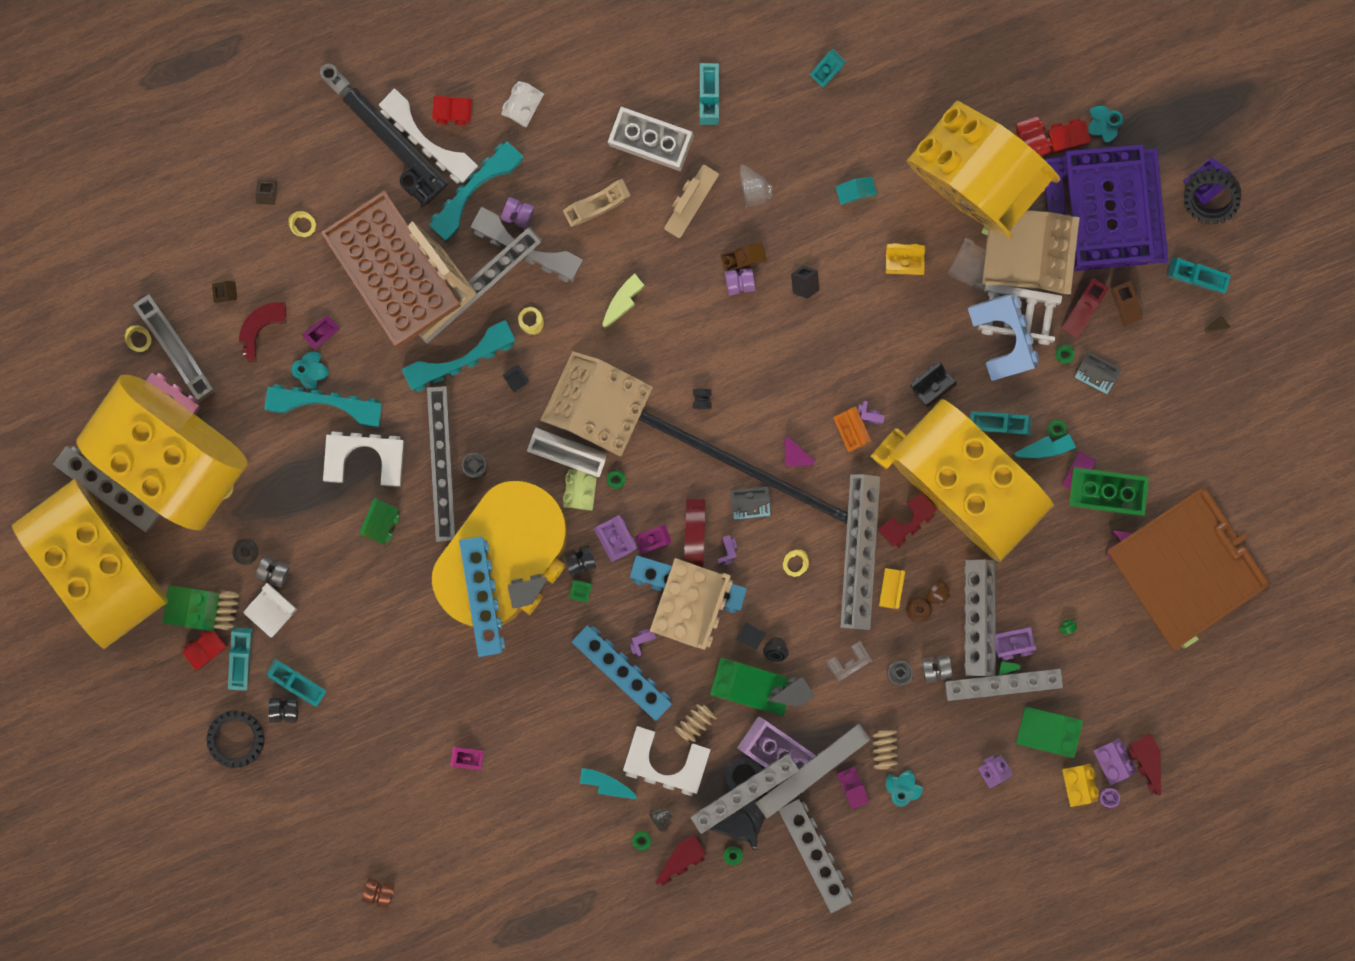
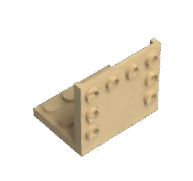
(1036, 256)
(446, 269)
(597, 402)
(691, 604)

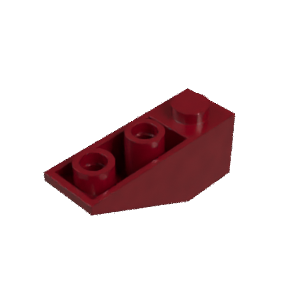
(1085, 308)
(1148, 756)
(685, 854)

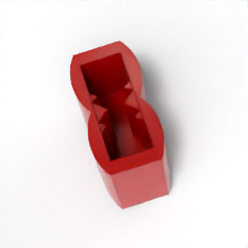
(452, 110)
(1032, 133)
(1069, 136)
(204, 649)

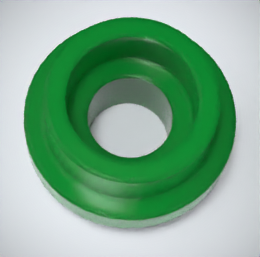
(1069, 350)
(1063, 429)
(611, 484)
(1068, 626)
(646, 845)
(729, 850)

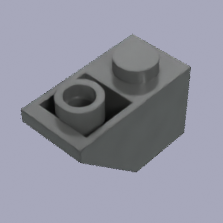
(526, 592)
(794, 693)

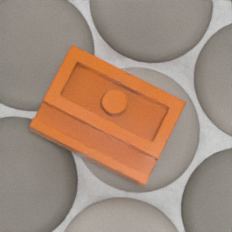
(852, 429)

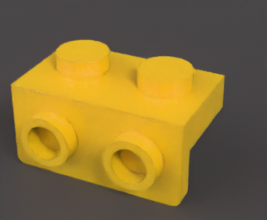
(905, 259)
(1081, 785)

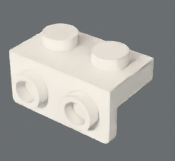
(522, 103)

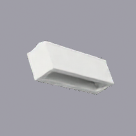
(567, 452)

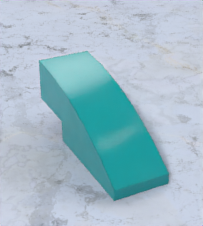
(709, 93)
(1198, 275)
(1002, 423)
(1046, 448)
(240, 658)
(295, 682)
(606, 784)

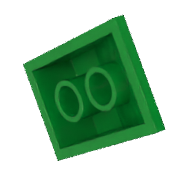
(380, 522)
(191, 608)
(1049, 732)

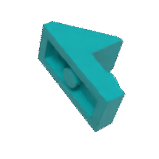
(828, 68)

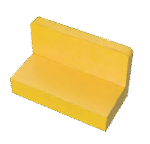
(891, 588)

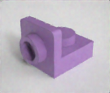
(872, 417)

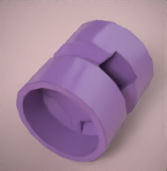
(517, 213)
(740, 281)

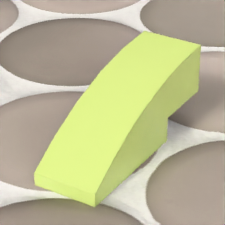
(622, 301)

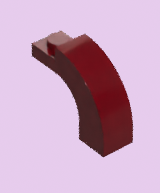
(262, 316)
(695, 532)

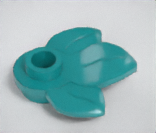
(1102, 125)
(312, 370)
(903, 785)

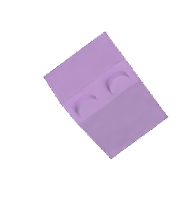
(769, 744)

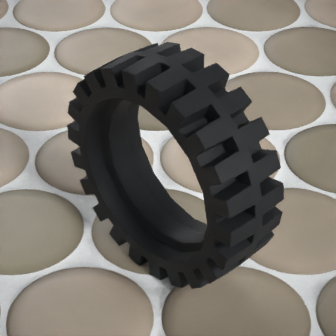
(1212, 214)
(214, 750)

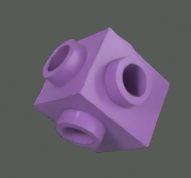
(995, 771)

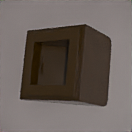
(266, 192)
(224, 291)
(1219, 324)

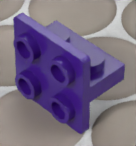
(1207, 191)

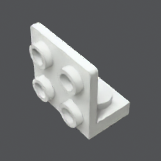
(270, 610)

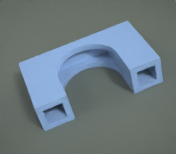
(1007, 310)

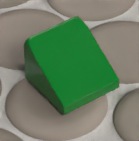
(1006, 667)

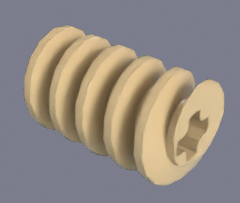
(225, 609)
(695, 723)
(885, 749)

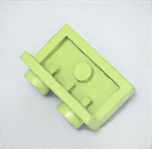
(579, 490)

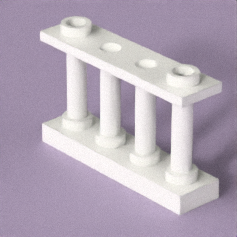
(1031, 298)

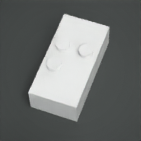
(650, 139)

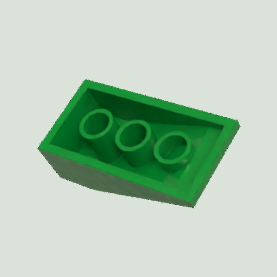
(1109, 491)
(747, 686)

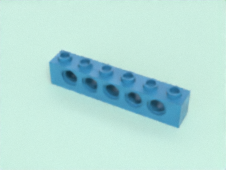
(642, 564)
(582, 643)
(484, 647)

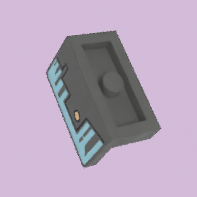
(1097, 373)
(750, 503)

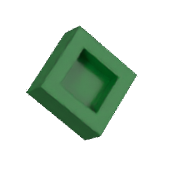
(580, 591)

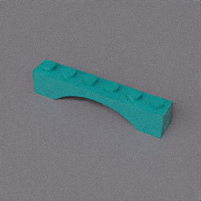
(503, 162)
(495, 339)
(283, 400)

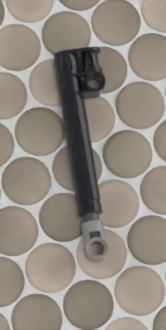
(425, 176)

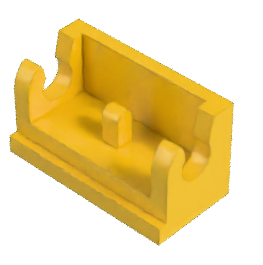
(880, 455)

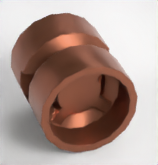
(378, 893)

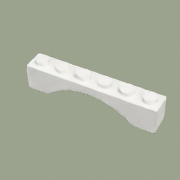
(457, 163)

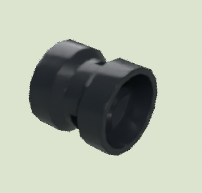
(702, 398)

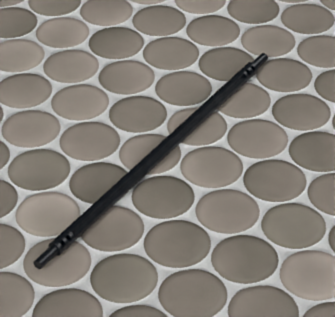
(743, 466)

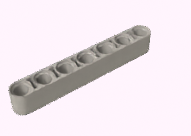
(812, 771)

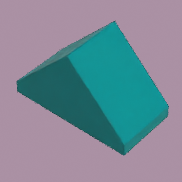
(856, 190)

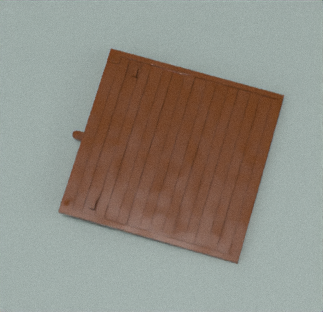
(1188, 568)

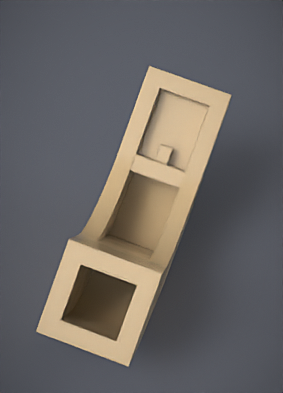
(597, 204)

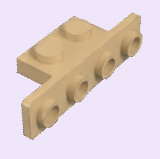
(690, 201)

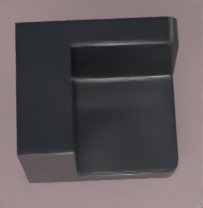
(805, 282)
(516, 378)
(751, 636)

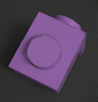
(730, 546)
(644, 636)

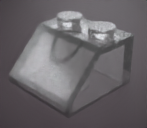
(754, 187)

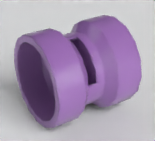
(1109, 797)

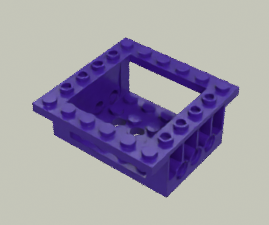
(1137, 201)

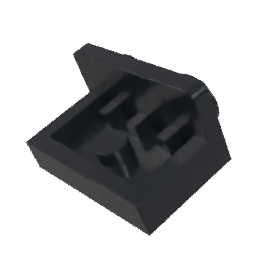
(933, 384)

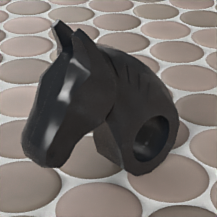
(746, 821)

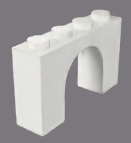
(340, 446)
(639, 765)

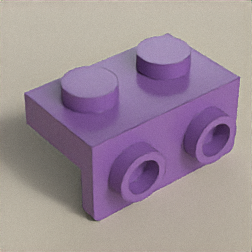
(615, 538)
(1013, 643)
(1115, 761)

